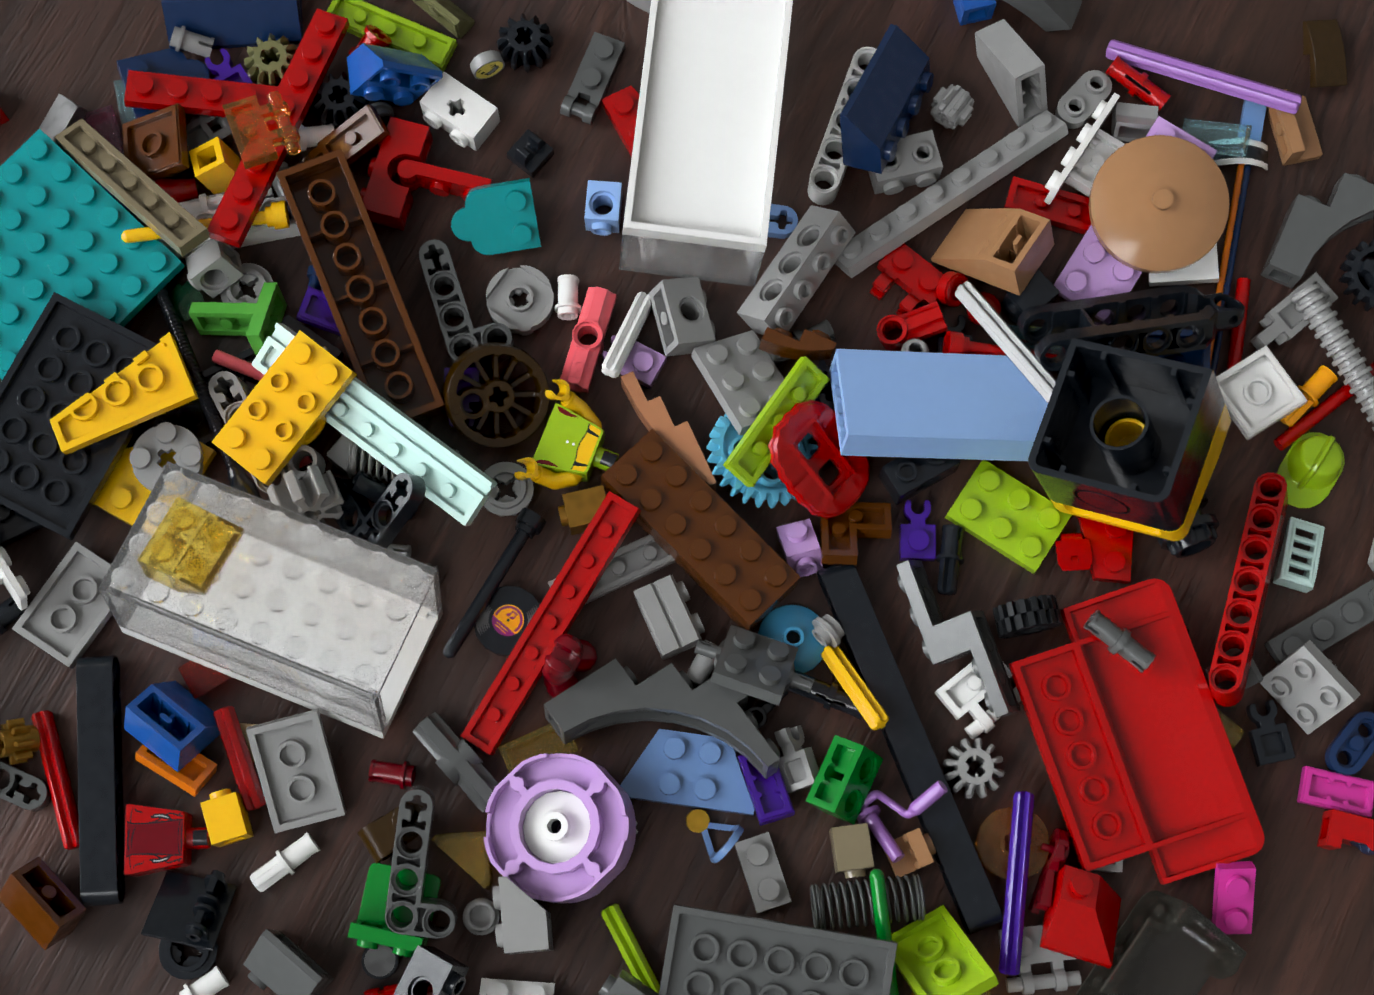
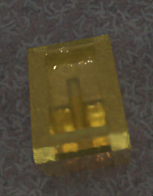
(469, 853)

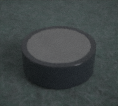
(380, 962)

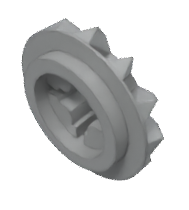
(254, 275)
(523, 489)

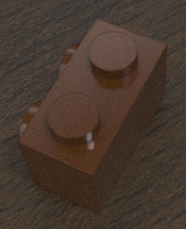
(41, 903)

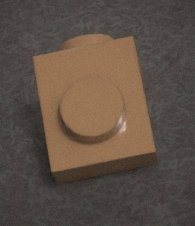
(917, 851)

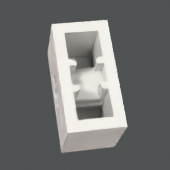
(452, 97)

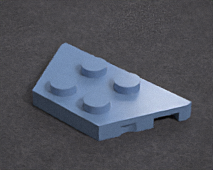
(689, 773)

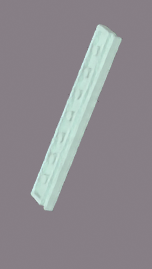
(397, 440)

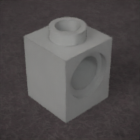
(214, 267)

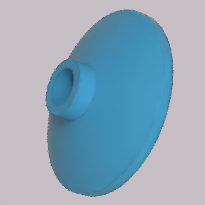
(799, 620)

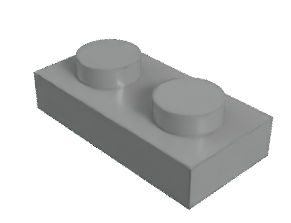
(762, 872)

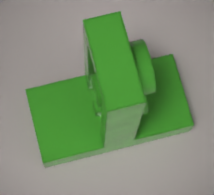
(242, 319)

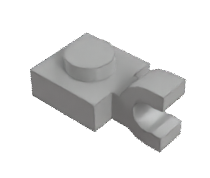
(798, 764)

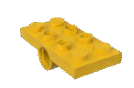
(284, 408)

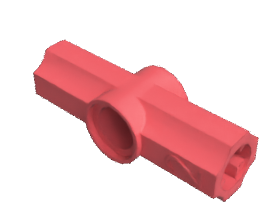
(592, 320)

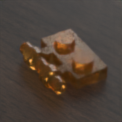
(251, 133)

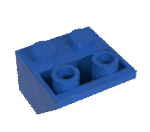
(390, 74)
(171, 723)

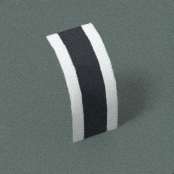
(1256, 155)

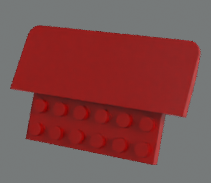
(1137, 752)

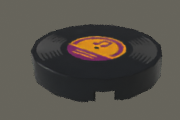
(505, 619)

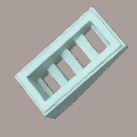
(1292, 580)

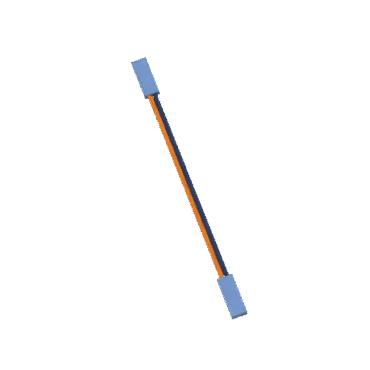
(1253, 115)

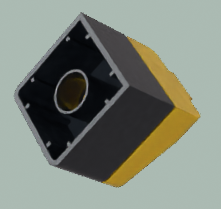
(1130, 439)

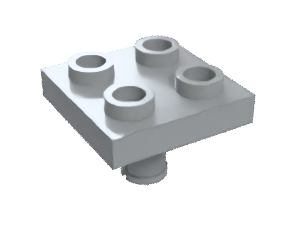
(1309, 687)

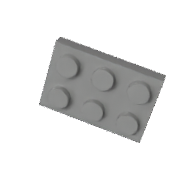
(739, 376)
(68, 607)
(296, 770)

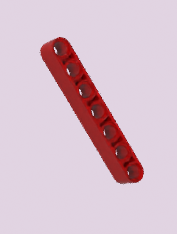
(1248, 602)

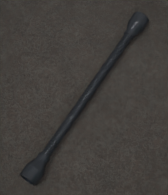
(236, 473)

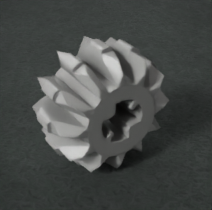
(986, 768)

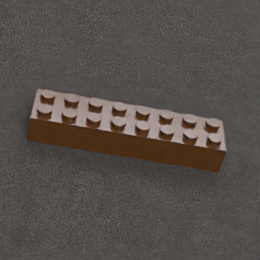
(359, 284)

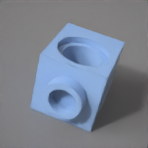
(600, 194)

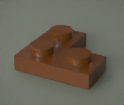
(859, 521)

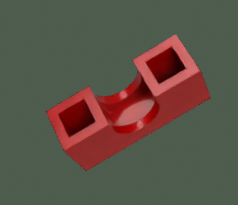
(383, 199)

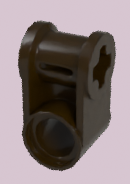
(380, 834)

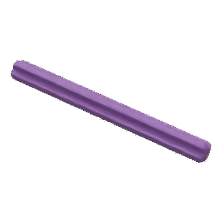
(1205, 76)

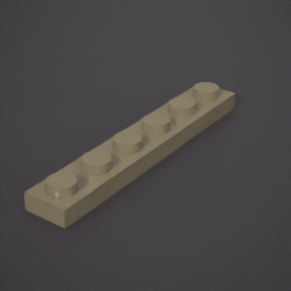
(132, 187)

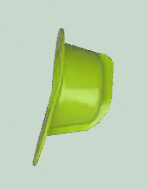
(1311, 469)

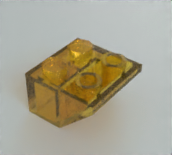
(189, 548)

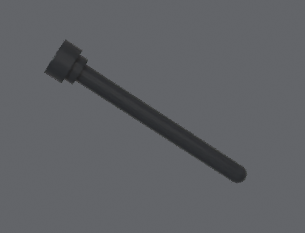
(528, 525)

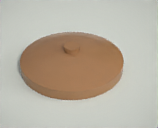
(1159, 204)

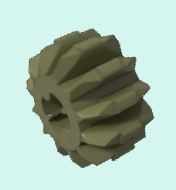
(269, 60)

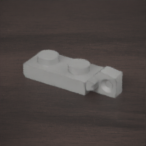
(1284, 319)

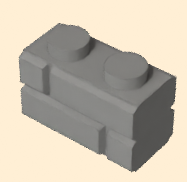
(668, 616)

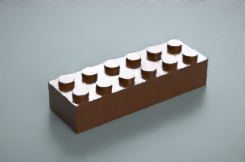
(701, 531)

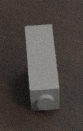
(1013, 70)

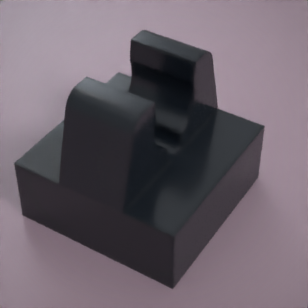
(530, 153)

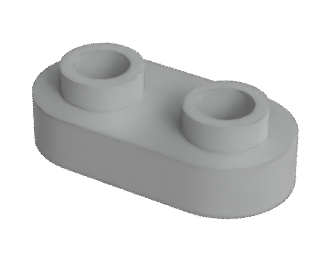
(1084, 97)

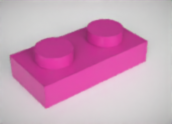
(1234, 897)

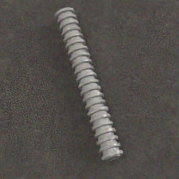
(1338, 345)

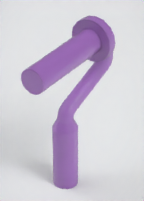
(917, 807)

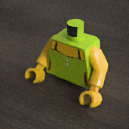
(568, 445)

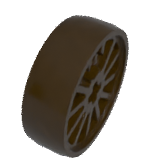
(454, 400)

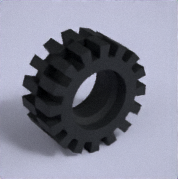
(1027, 616)

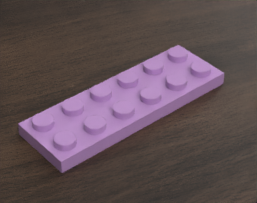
(1091, 268)

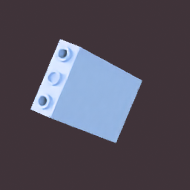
(933, 405)

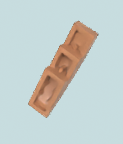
(656, 417)

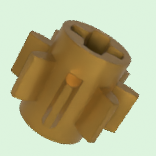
(18, 741)

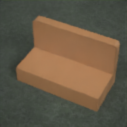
(1295, 134)

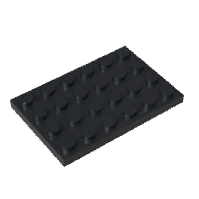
(59, 363)

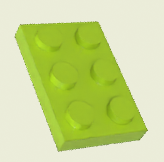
(1008, 516)
(940, 958)

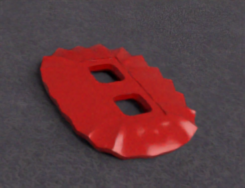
(802, 474)

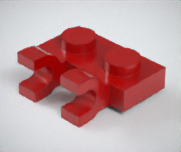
(911, 274)

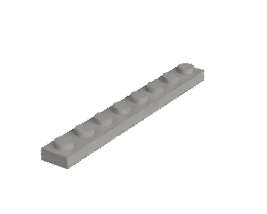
(951, 192)

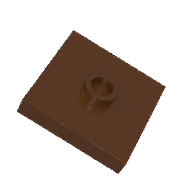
(157, 142)

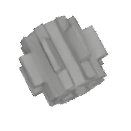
(952, 106)

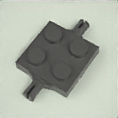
(754, 665)

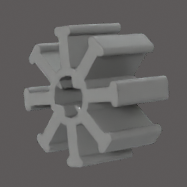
(313, 496)

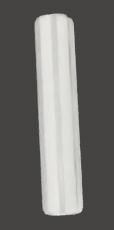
(627, 335)

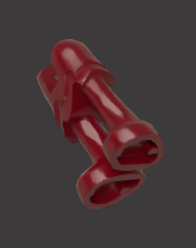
(567, 657)

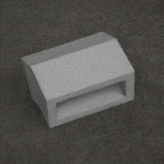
(1132, 120)

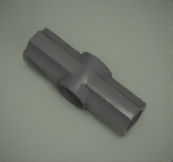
(456, 759)

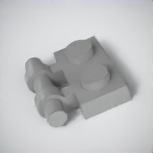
(1033, 954)

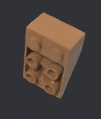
(997, 246)

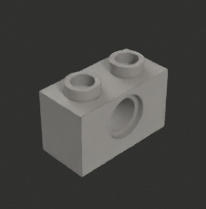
(677, 333)

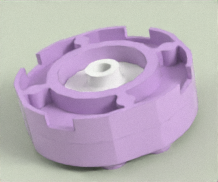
(593, 835)

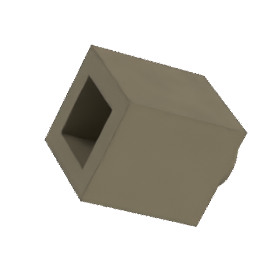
(851, 850)

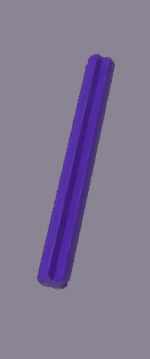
(1016, 883)

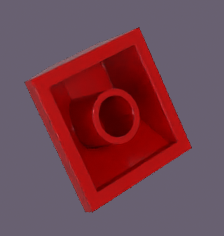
(1082, 917)

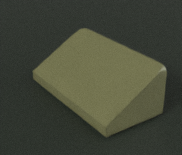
(447, 15)

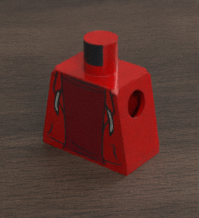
(160, 840)

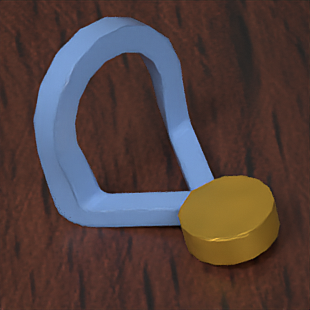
(699, 821)

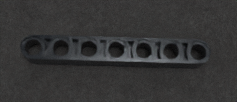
(100, 781)

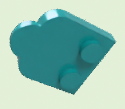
(498, 218)

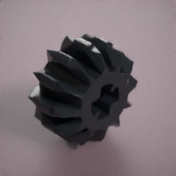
(523, 54)
(327, 98)

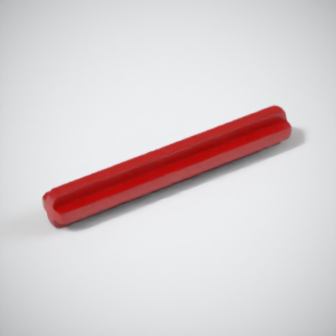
(57, 779)

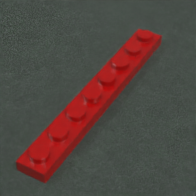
(298, 89)
(550, 620)

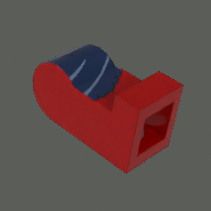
(1346, 828)

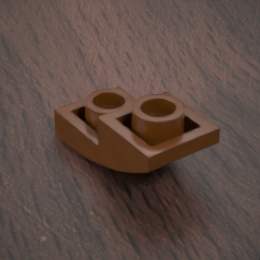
(814, 344)

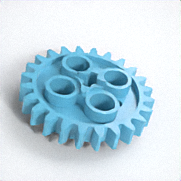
(723, 443)

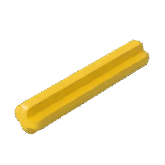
(855, 687)

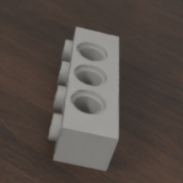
(797, 270)

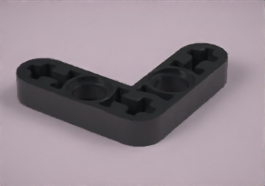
(403, 497)

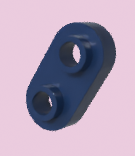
(1352, 744)

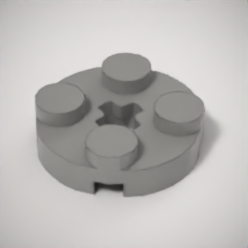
(516, 281)
(160, 440)

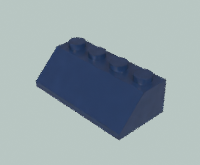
(236, 21)
(884, 102)

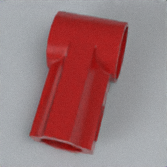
(916, 324)

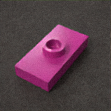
(1336, 791)

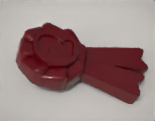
(1058, 852)

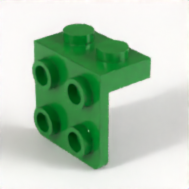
(371, 927)

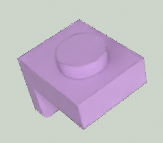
(800, 547)

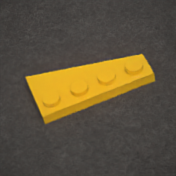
(137, 393)

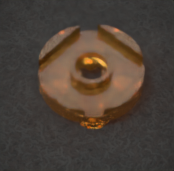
(991, 843)

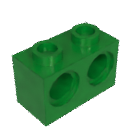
(844, 779)

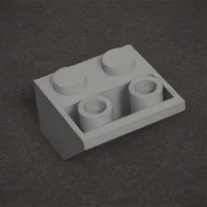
(525, 923)

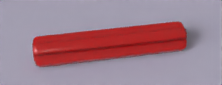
(239, 758)

